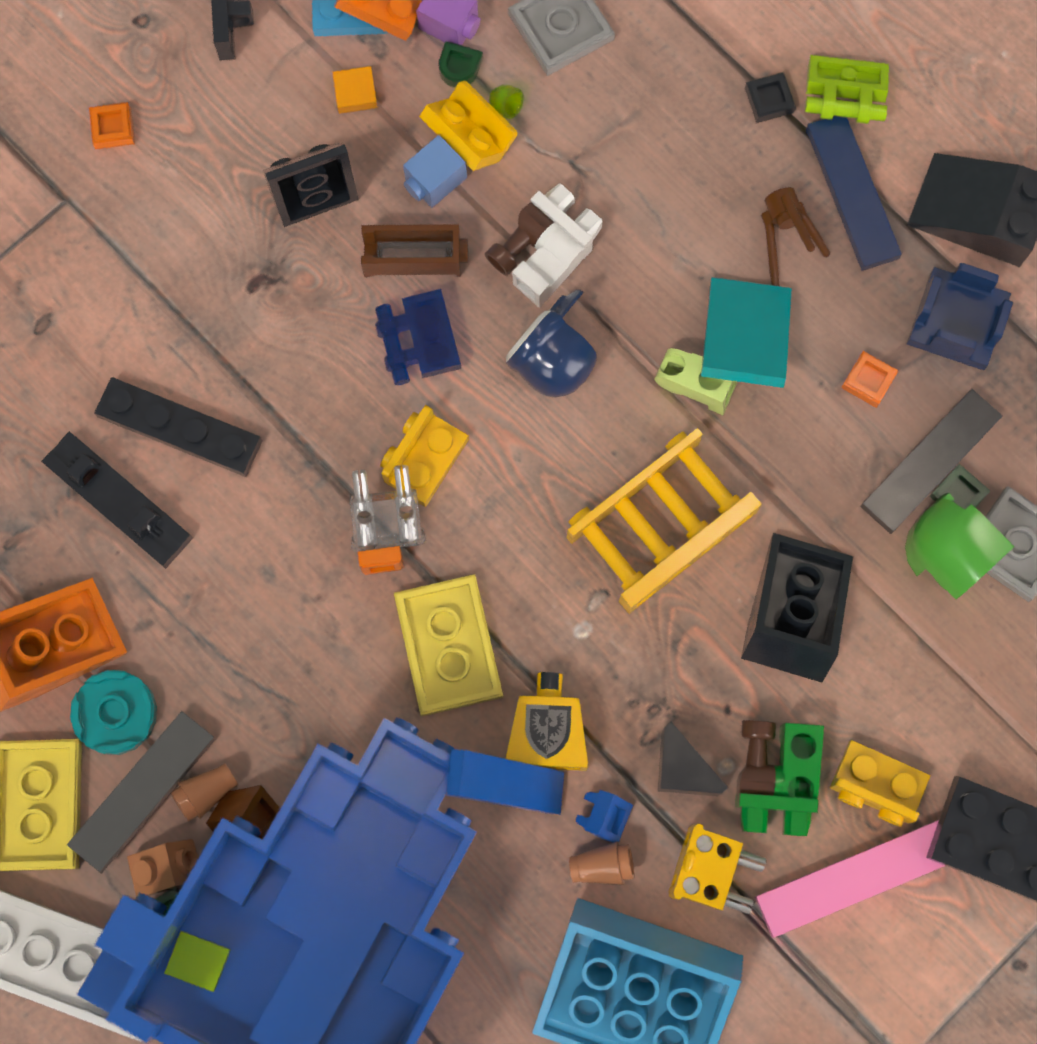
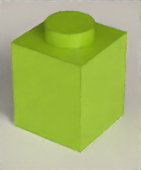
(197, 961)

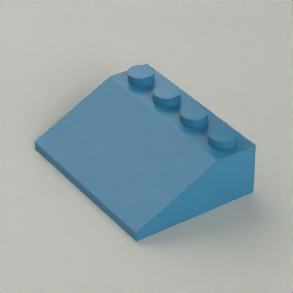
(635, 983)

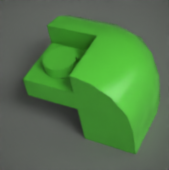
(954, 545)

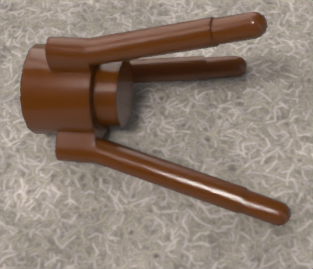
(788, 212)

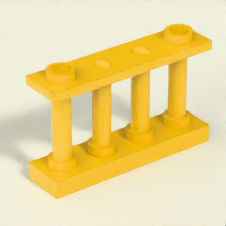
(668, 560)

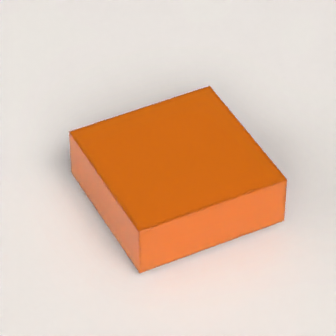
(111, 125)
(869, 379)
(380, 560)

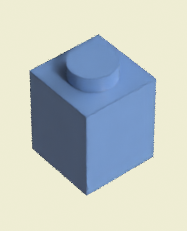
(434, 172)

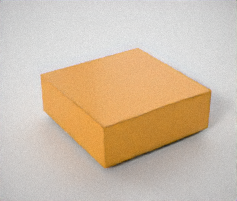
(354, 89)

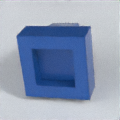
(607, 816)

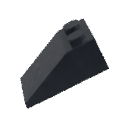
(311, 183)
(979, 206)
(798, 608)

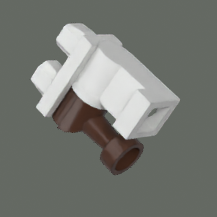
(554, 235)

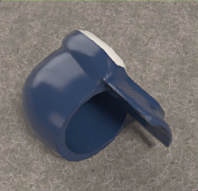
(552, 353)

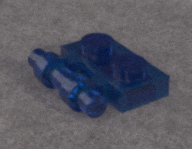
(430, 333)

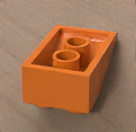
(54, 642)

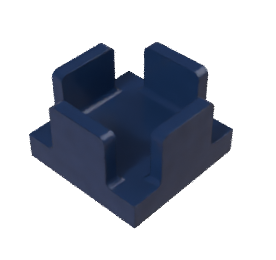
(961, 315)

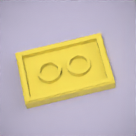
(448, 645)
(39, 803)

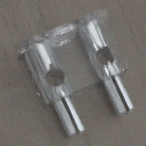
(386, 523)

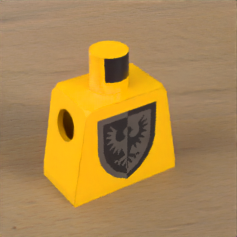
(548, 728)

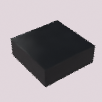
(770, 97)

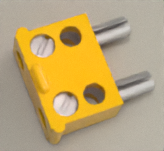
(702, 866)

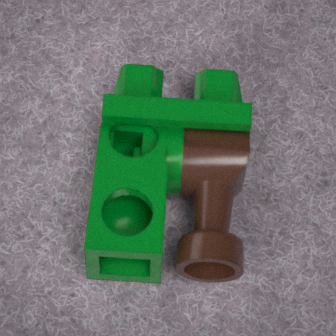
(781, 787)

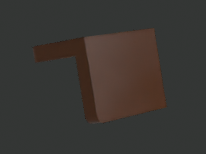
(248, 803)

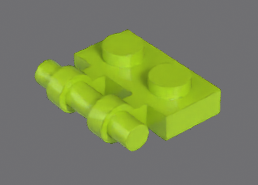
(847, 79)

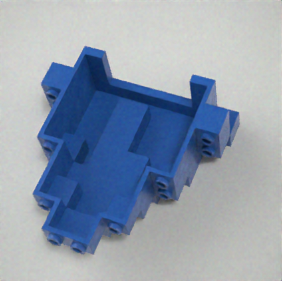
(314, 914)

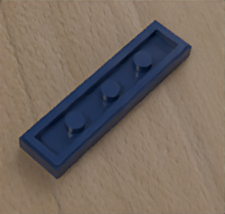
(853, 192)

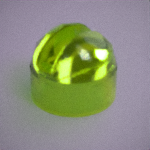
(506, 100)

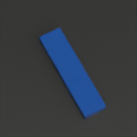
(504, 782)

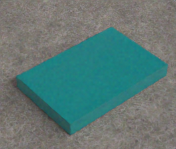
(747, 332)

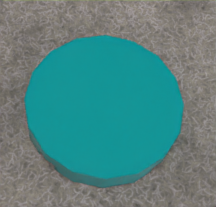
(113, 712)

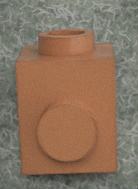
(162, 866)

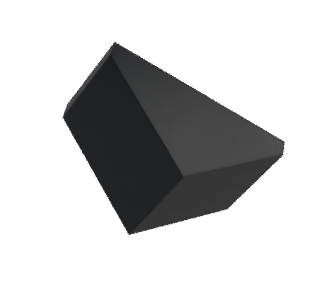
(683, 767)

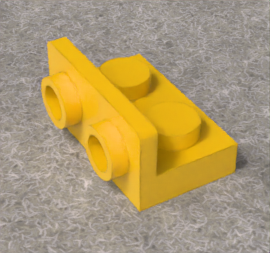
(470, 126)
(427, 450)
(880, 783)

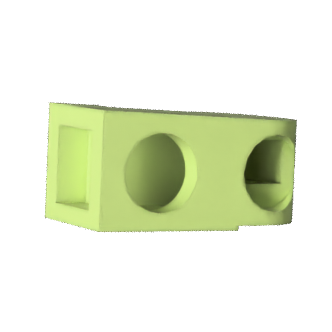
(682, 375)

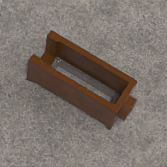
(413, 250)

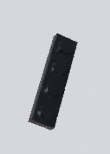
(178, 426)

